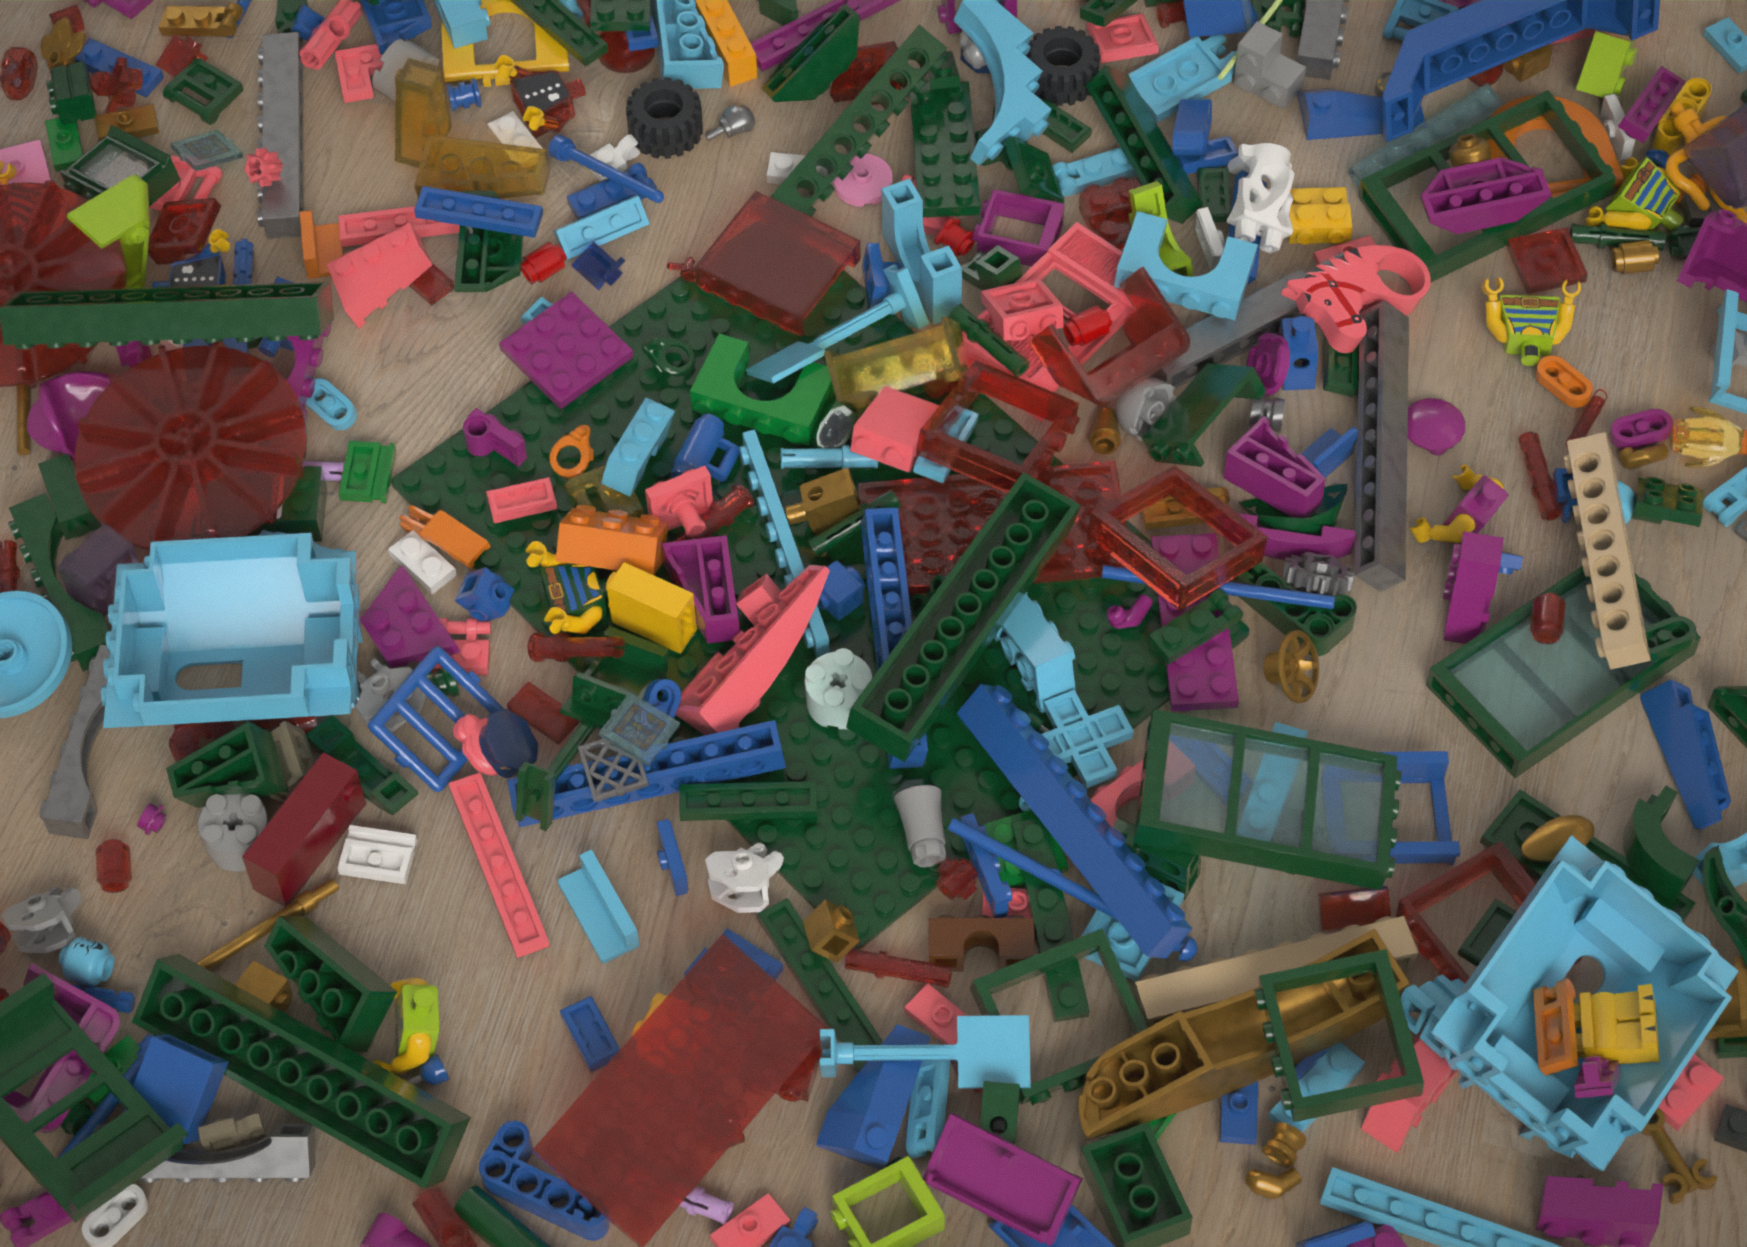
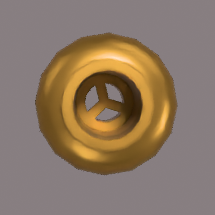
(1469, 150)

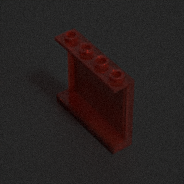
(775, 261)

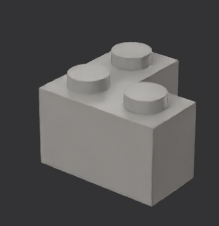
(1263, 68)

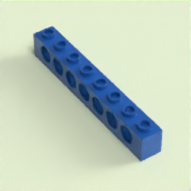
(888, 597)
(690, 761)

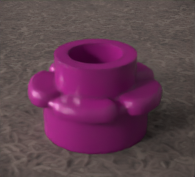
(152, 819)

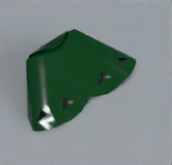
(1324, 516)

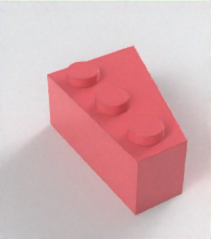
(1392, 1120)

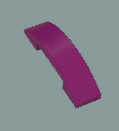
(1283, 544)

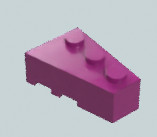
(1274, 472)
(1471, 585)
(1599, 1213)

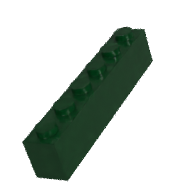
(1143, 141)

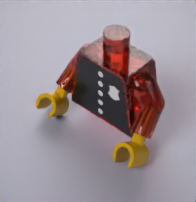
(541, 96)

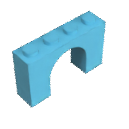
(934, 273)
(1213, 293)

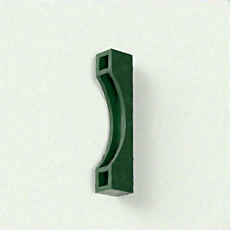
(41, 534)

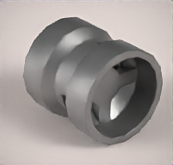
(1274, 412)

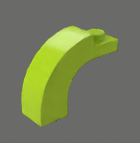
(1151, 201)

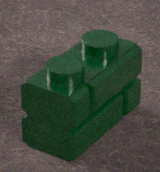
(71, 93)

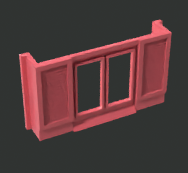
(1090, 264)

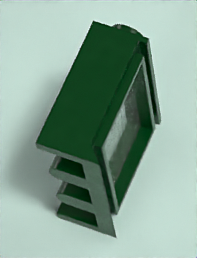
(115, 160)

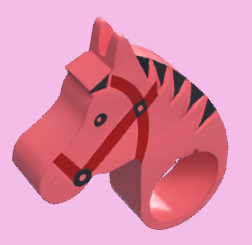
(1349, 283)

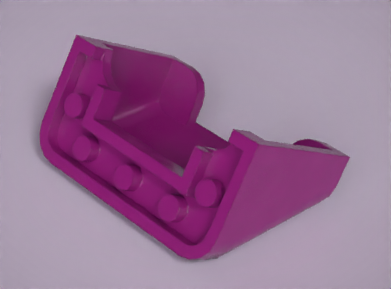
(1718, 255)

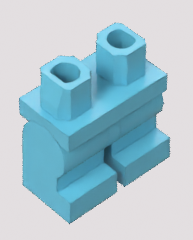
(1431, 1002)

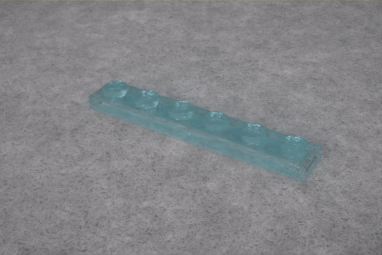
(1452, 120)

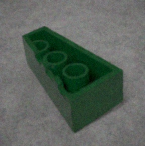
(332, 980)

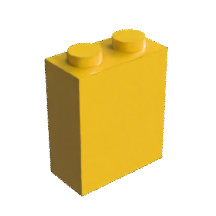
(651, 607)

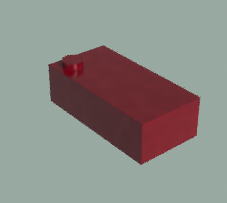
(304, 830)

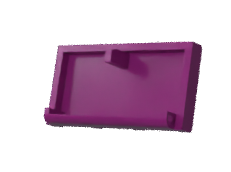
(1001, 1180)

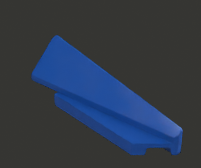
(1689, 749)

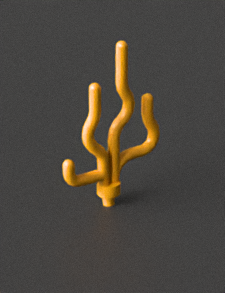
(1688, 124)

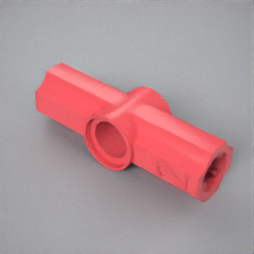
(330, 33)

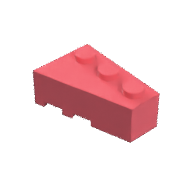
(377, 271)

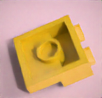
(1320, 216)

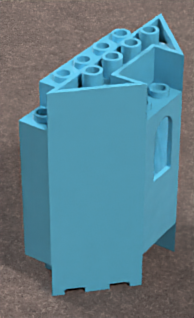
(232, 602)
(1571, 913)

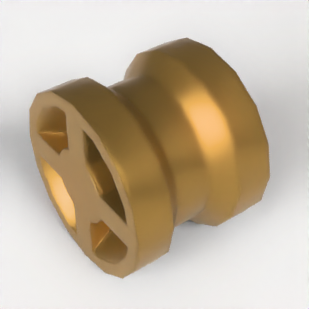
(1284, 1144)

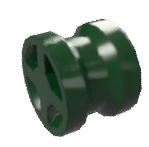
(444, 682)

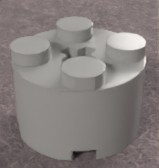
(393, 60)
(230, 827)

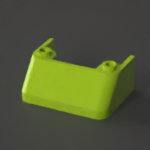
(120, 215)

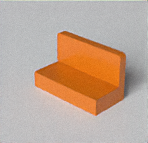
(319, 245)

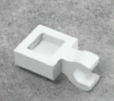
(617, 157)

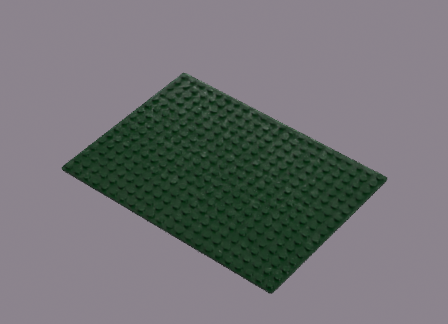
(858, 842)

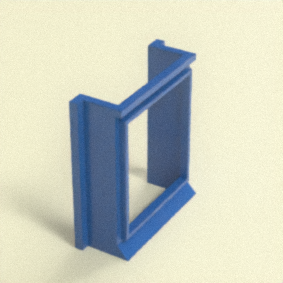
(1427, 768)

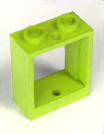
(905, 1172)

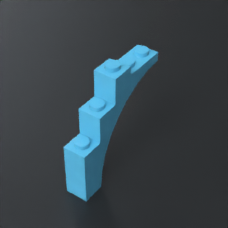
(1014, 76)

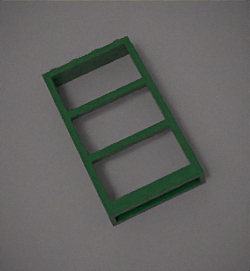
(1404, 235)

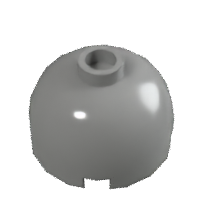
(1143, 406)

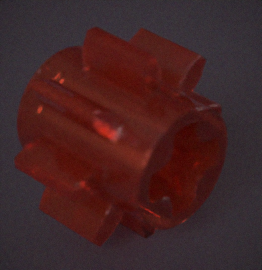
(956, 878)

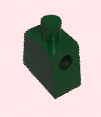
(1000, 1109)

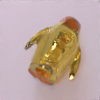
(1707, 438)

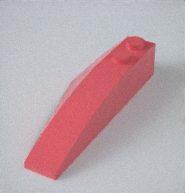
(736, 681)

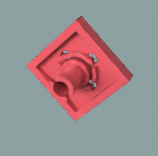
(682, 500)

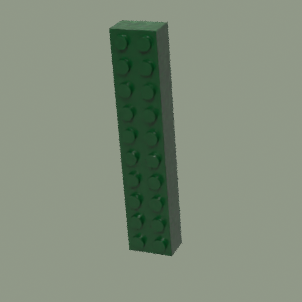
(167, 314)
(962, 617)
(304, 1071)

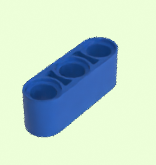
(1192, 127)

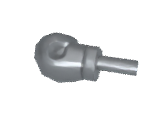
(734, 121)

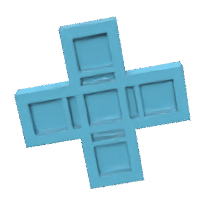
(1084, 737)

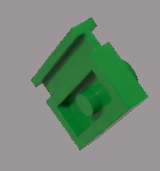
(367, 472)

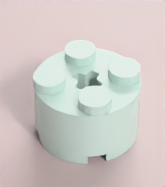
(834, 685)

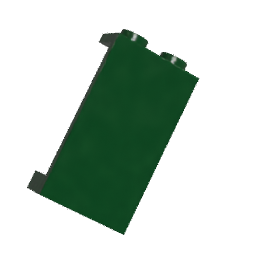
(1192, 412)

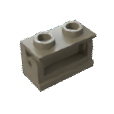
(293, 755)

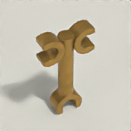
(1683, 1178)

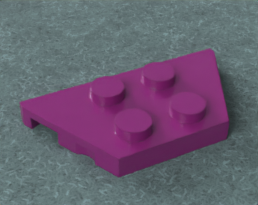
(405, 623)

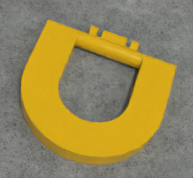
(460, 62)

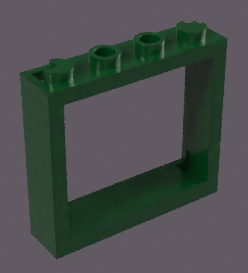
(1094, 942)
(1351, 1098)

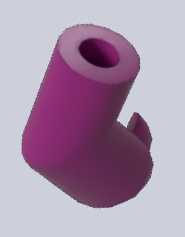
(1131, 617)

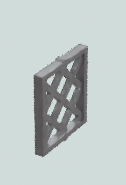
(619, 788)

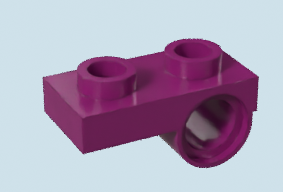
(492, 437)

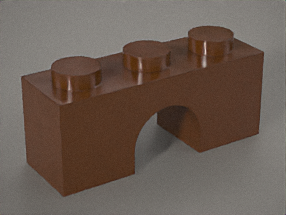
(953, 937)

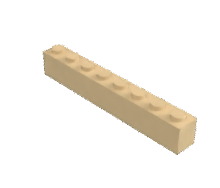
(1224, 978)

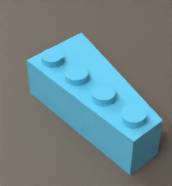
(684, 45)

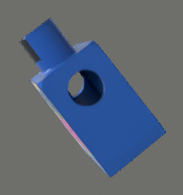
(1302, 344)

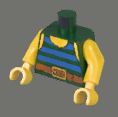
(571, 592)

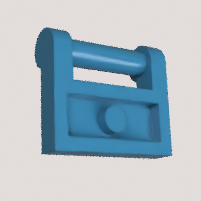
(1414, 13)

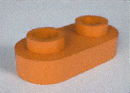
(1566, 381)

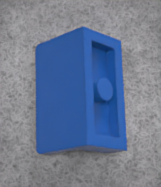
(874, 276)
(1331, 450)

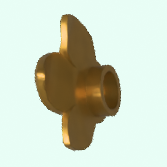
(61, 45)

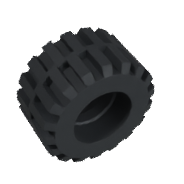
(1066, 48)
(660, 100)

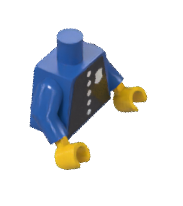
(203, 268)

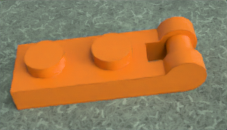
(1555, 1027)

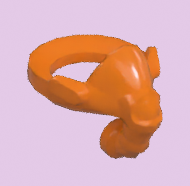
(580, 439)

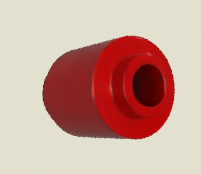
(543, 263)
(1087, 326)

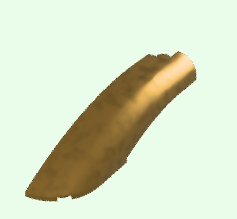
(1224, 1046)

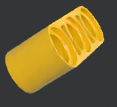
(1693, 95)

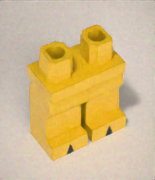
(1618, 1026)

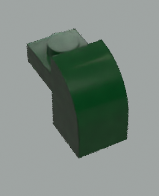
(992, 269)

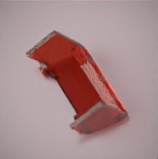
(1154, 338)

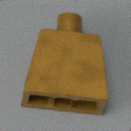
(825, 501)

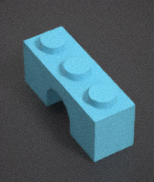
(637, 444)

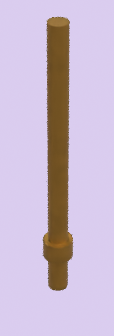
(304, 902)

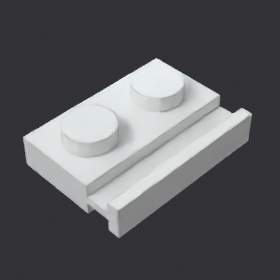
(377, 854)

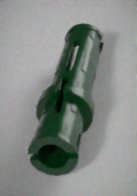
(1610, 236)
(980, 333)
(823, 542)

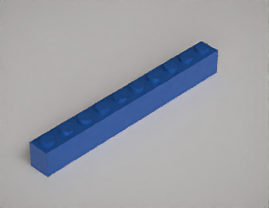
(1075, 821)

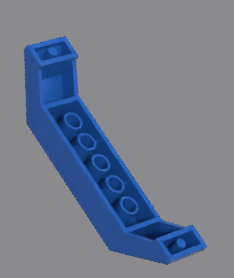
(1493, 34)

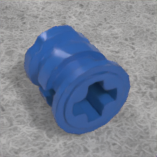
(464, 95)

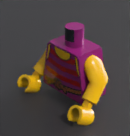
(1471, 512)

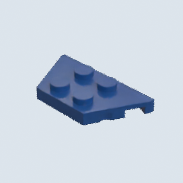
(395, 20)

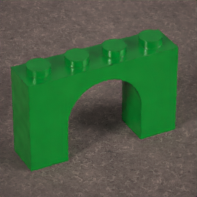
(787, 417)

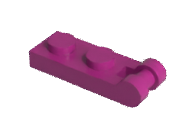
(45, 1212)

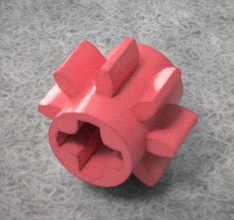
(263, 167)

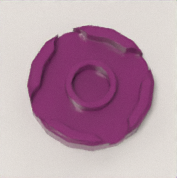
(1270, 361)

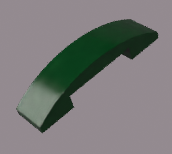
(379, 785)

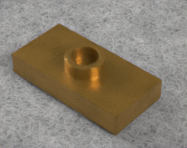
(134, 121)

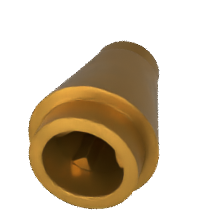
(1105, 432)

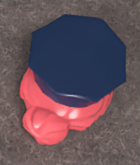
(496, 743)

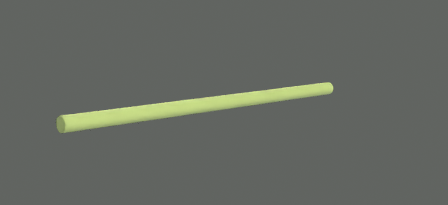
(1264, 19)

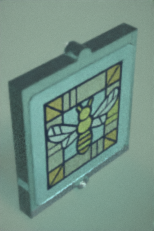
(206, 150)
(639, 729)

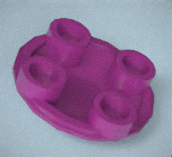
(1435, 425)

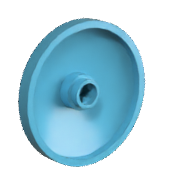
(32, 651)

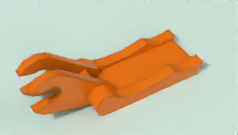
(445, 533)

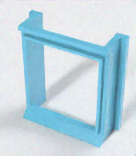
(1728, 321)

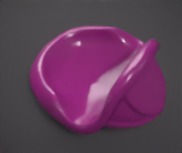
(60, 405)

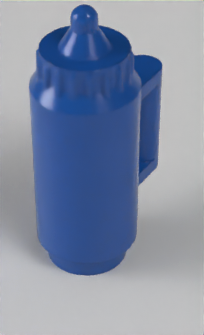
(700, 447)

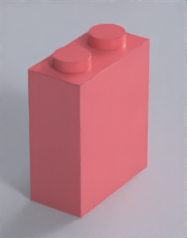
(892, 428)

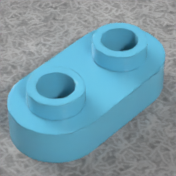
(332, 405)

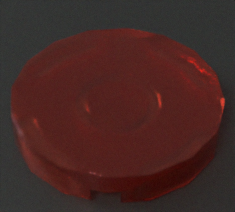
(620, 58)

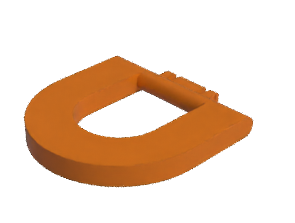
(1590, 127)

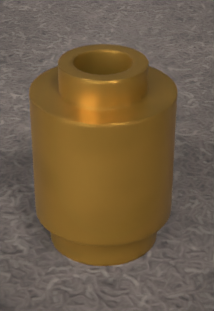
(1634, 257)

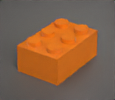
(611, 539)

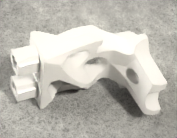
(1262, 209)

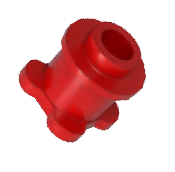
(955, 237)

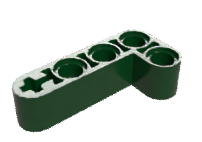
(1309, 619)

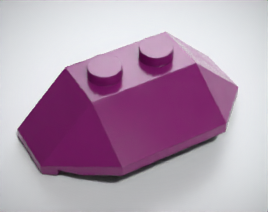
(1483, 195)

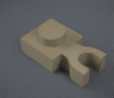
(227, 1133)

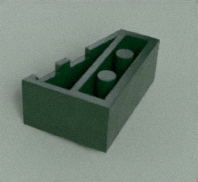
(233, 764)

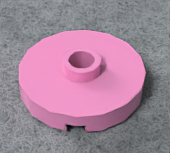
(865, 190)

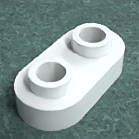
(114, 1217)

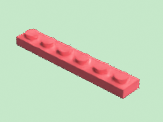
(498, 865)

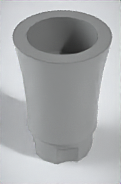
(923, 823)

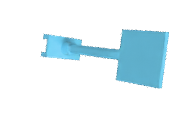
(801, 354)
(985, 1051)

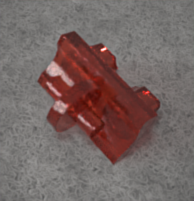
(118, 85)

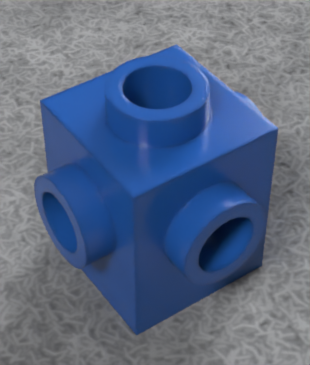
(484, 595)

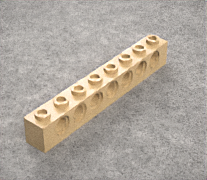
(1607, 552)

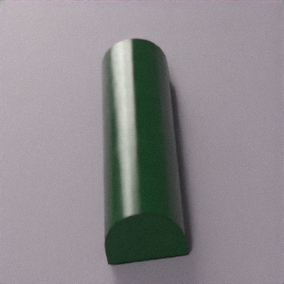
(493, 1222)

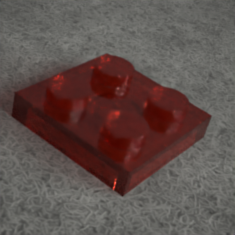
(1547, 260)

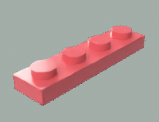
(369, 226)

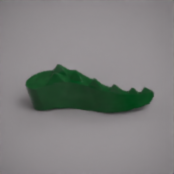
(1724, 900)

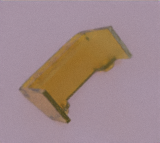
(898, 364)

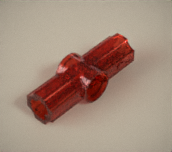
(442, 1219)

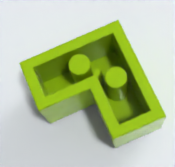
(1605, 63)

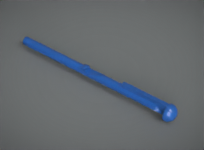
(1187, 947)

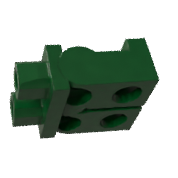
(1167, 866)

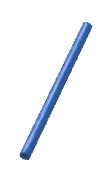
(1241, 590)

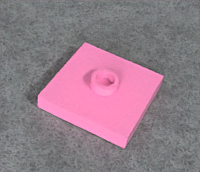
(28, 161)

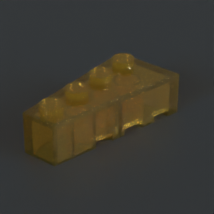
(482, 166)

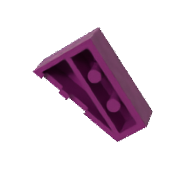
(705, 570)

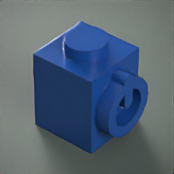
(841, 591)

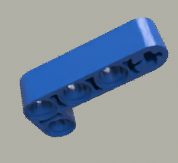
(548, 1188)

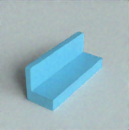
(599, 909)

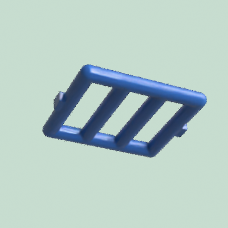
(397, 702)

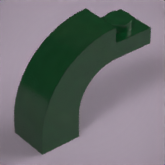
(1651, 853)

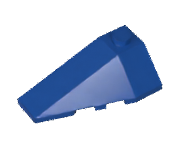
(1342, 114)
(872, 1106)

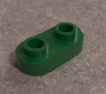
(1662, 636)

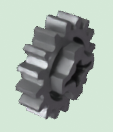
(1318, 574)

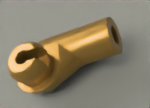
(1271, 1185)

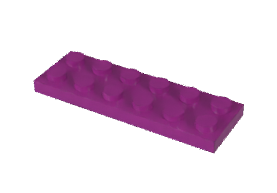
(1206, 674)

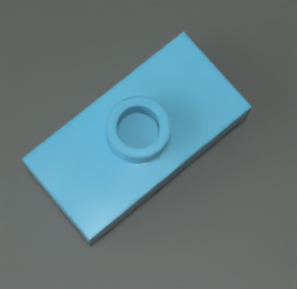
(1729, 43)

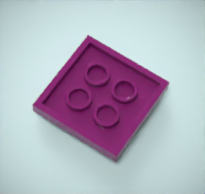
(566, 350)

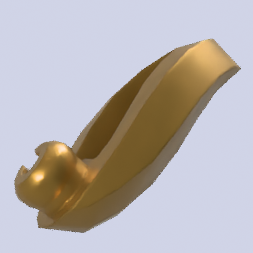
(1550, 838)

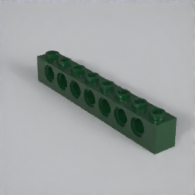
(920, 47)

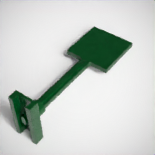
(537, 784)

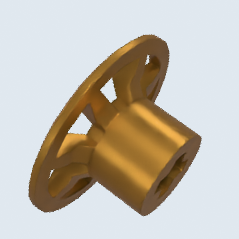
(1289, 666)

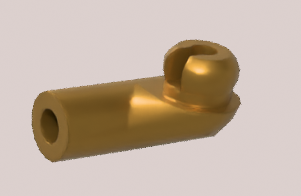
(1634, 459)

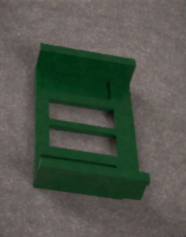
(32, 1038)

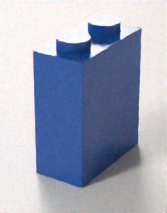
(179, 1082)

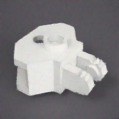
(742, 874)

